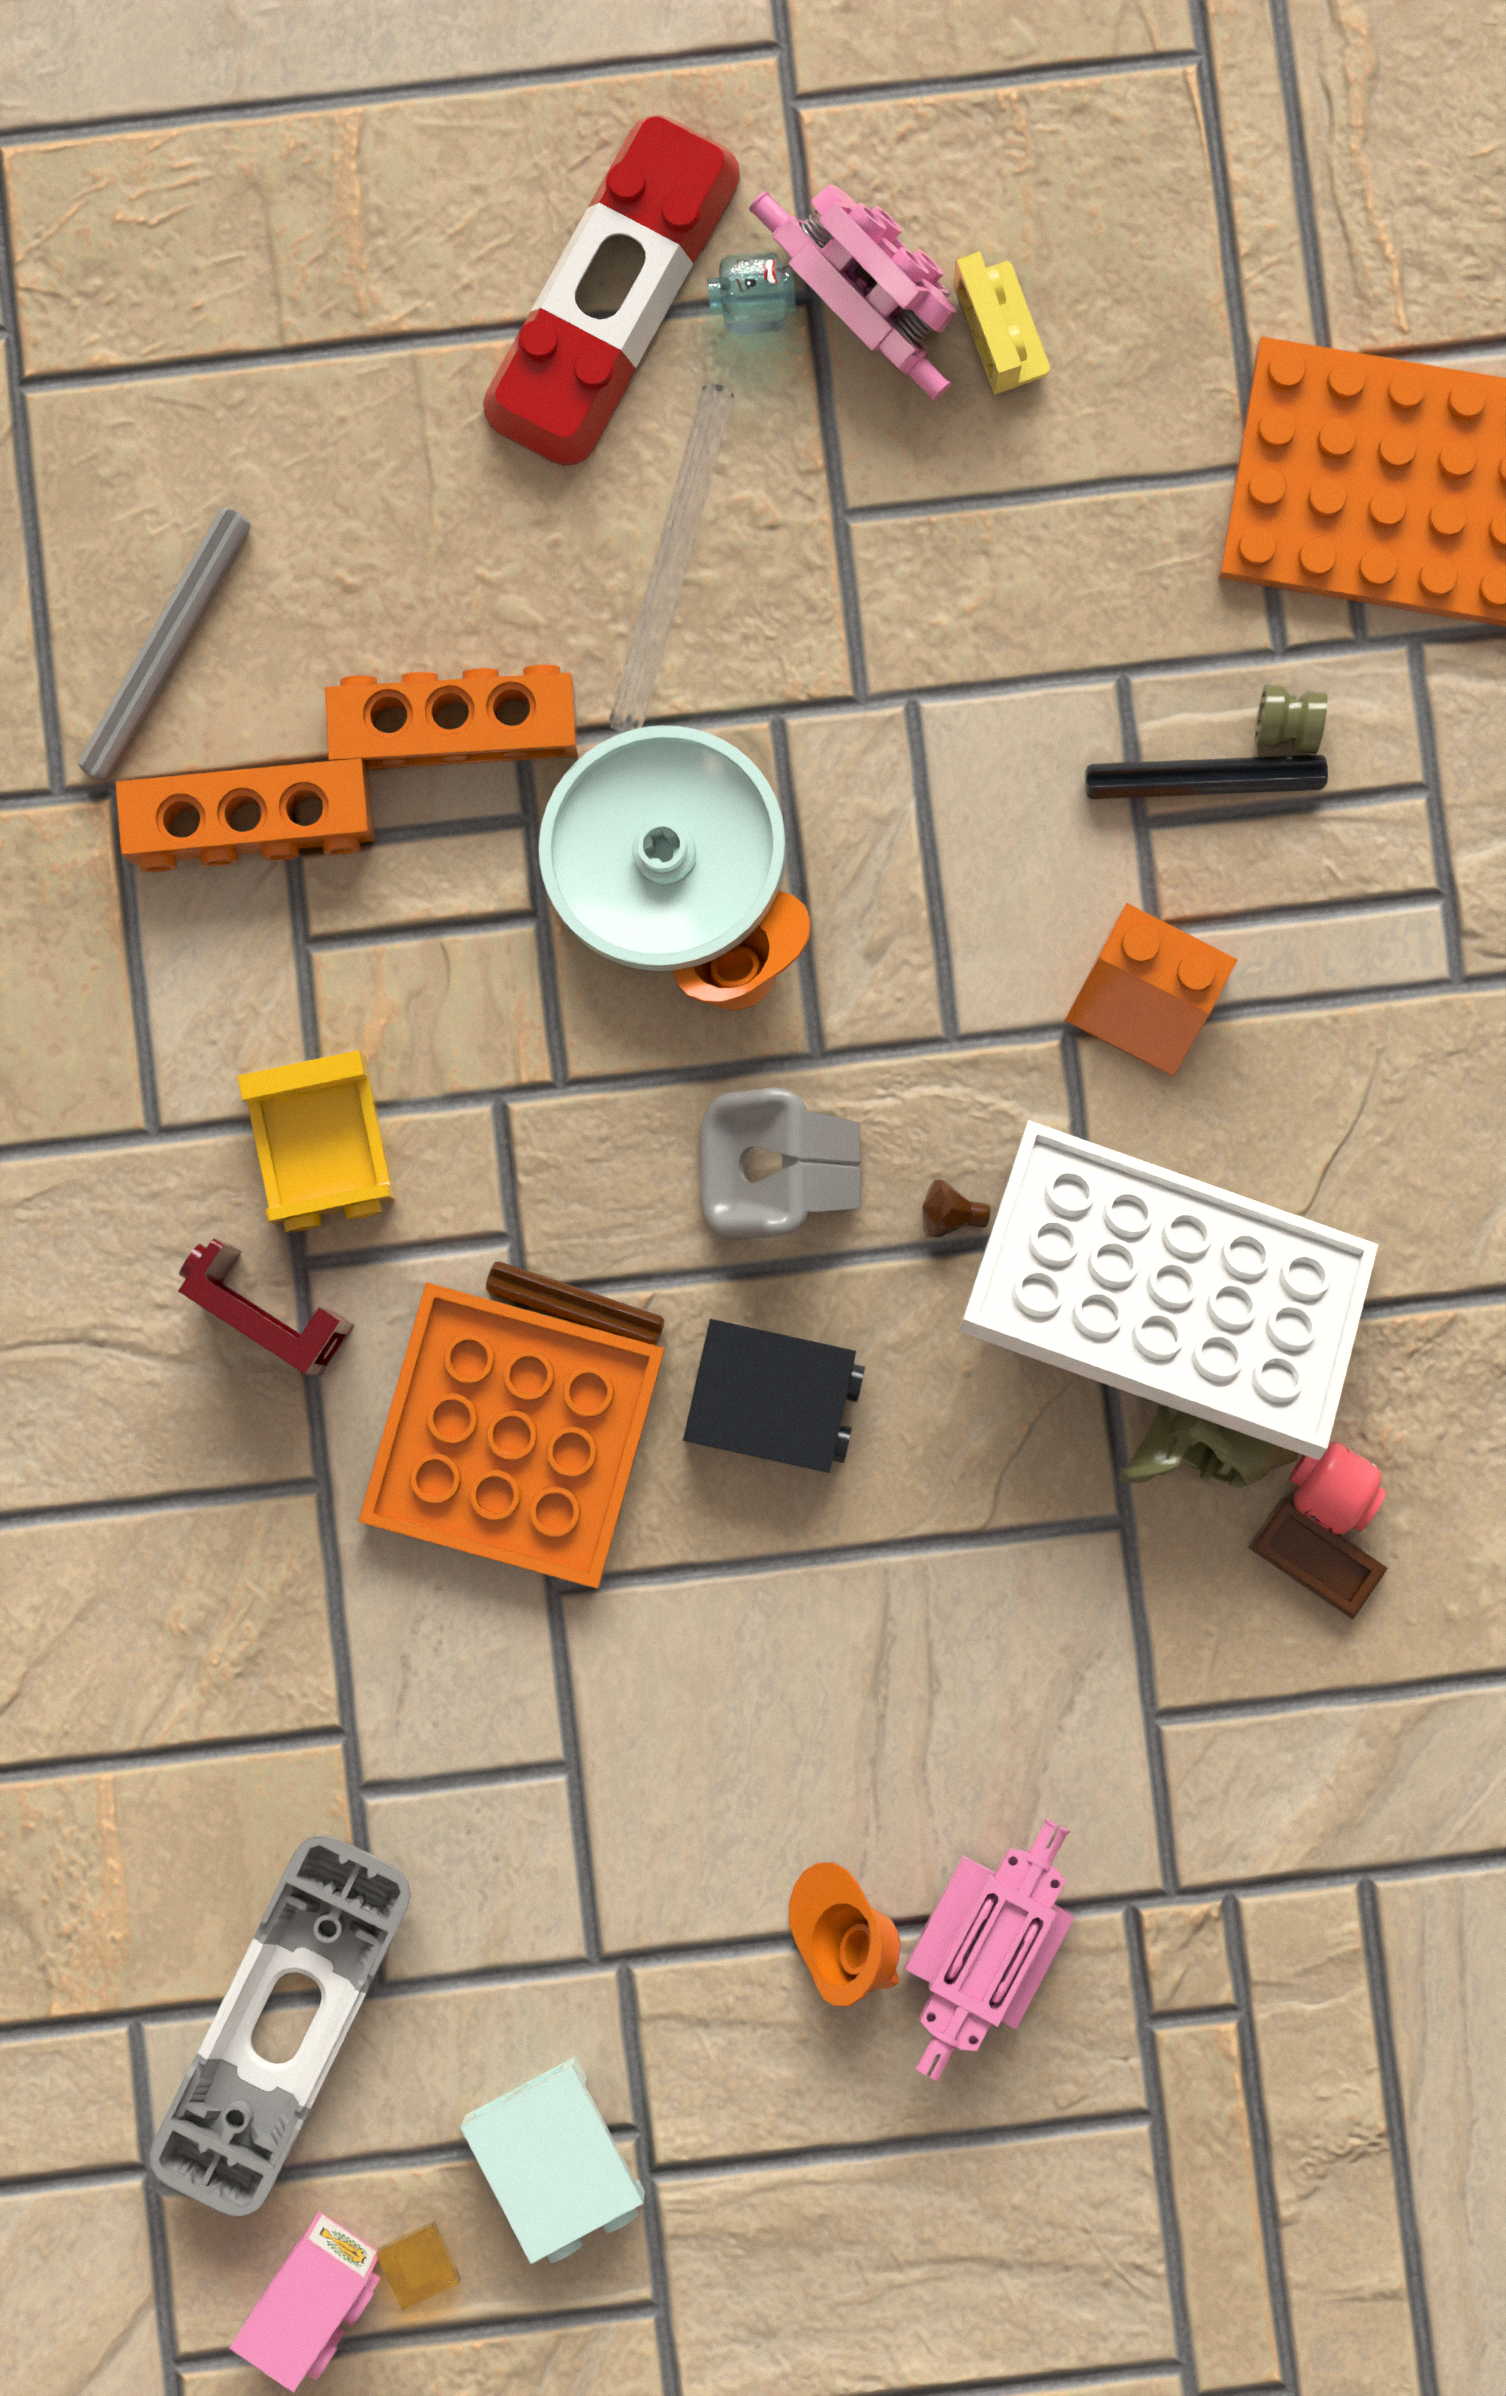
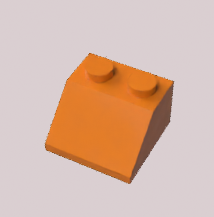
(1150, 989)

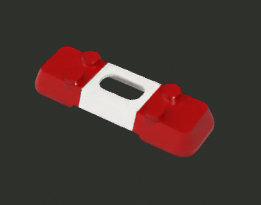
(573, 368)

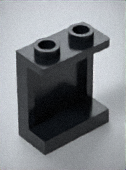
(773, 1396)

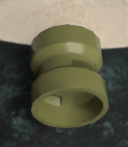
(1285, 718)

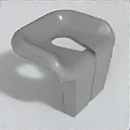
(816, 1172)

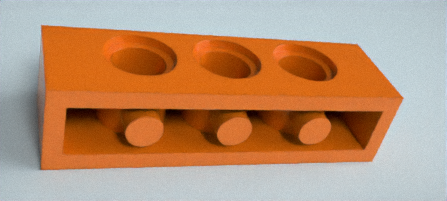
(544, 734)
(151, 804)

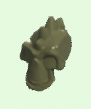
(1205, 1446)

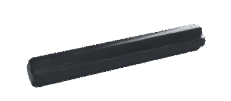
(1206, 776)

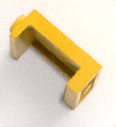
(318, 1140)

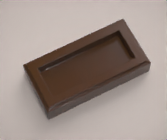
(1317, 1558)

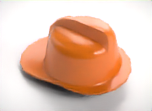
(751, 968)
(841, 1936)

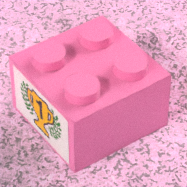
(298, 2315)

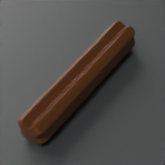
(573, 1303)

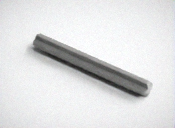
(164, 644)

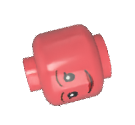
(1338, 1489)

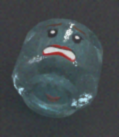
(752, 292)

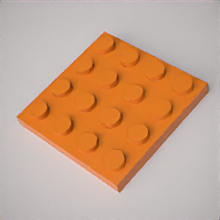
(512, 1435)

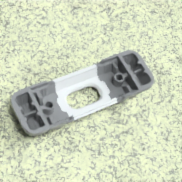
(235, 2108)

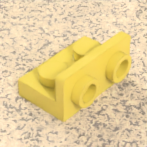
(999, 323)

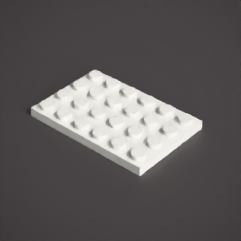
(1171, 1290)

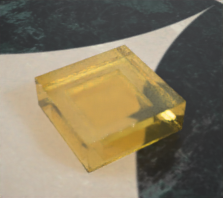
(418, 2265)

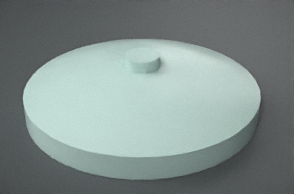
(662, 848)

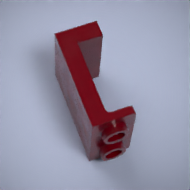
(205, 1285)

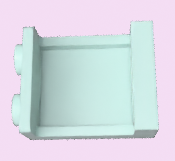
(553, 2163)

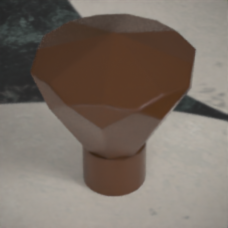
(949, 1210)

